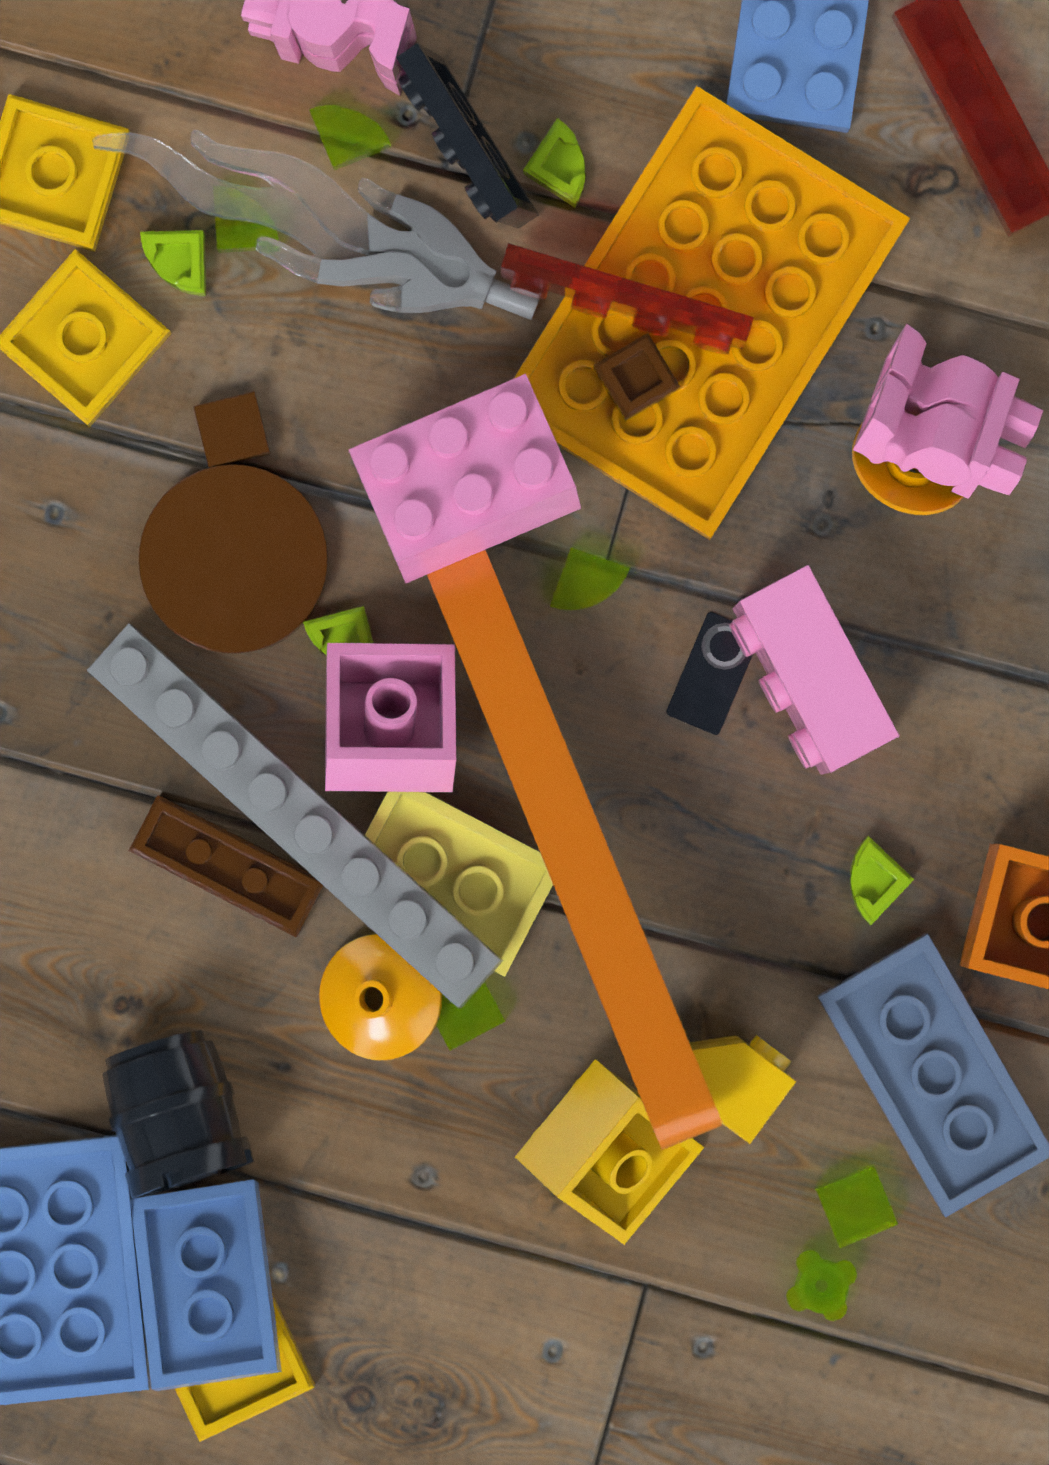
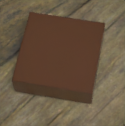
(636, 377)
(232, 430)

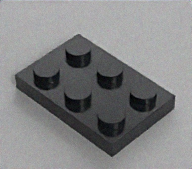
(464, 138)

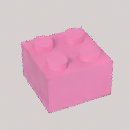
(390, 717)

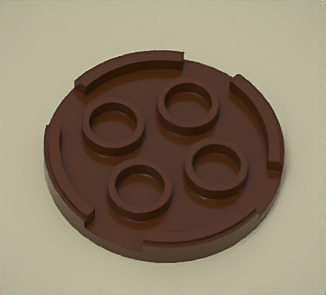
(233, 559)

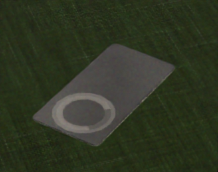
(709, 677)

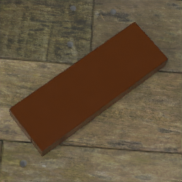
(226, 866)

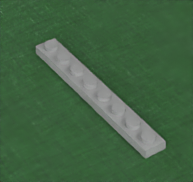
(295, 816)

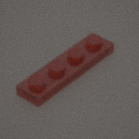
(977, 110)
(651, 307)

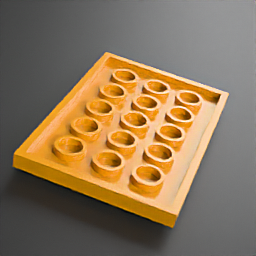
(739, 226)

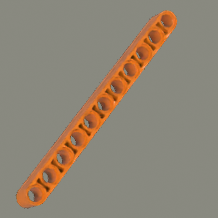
(575, 851)

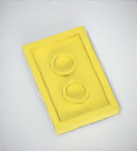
(466, 866)

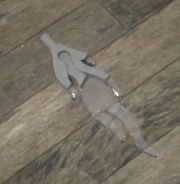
(350, 246)

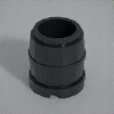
(173, 1113)

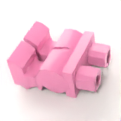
(335, 32)
(947, 420)

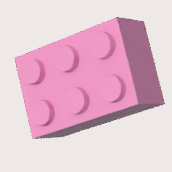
(466, 478)
(812, 672)

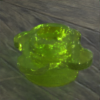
(827, 1302)

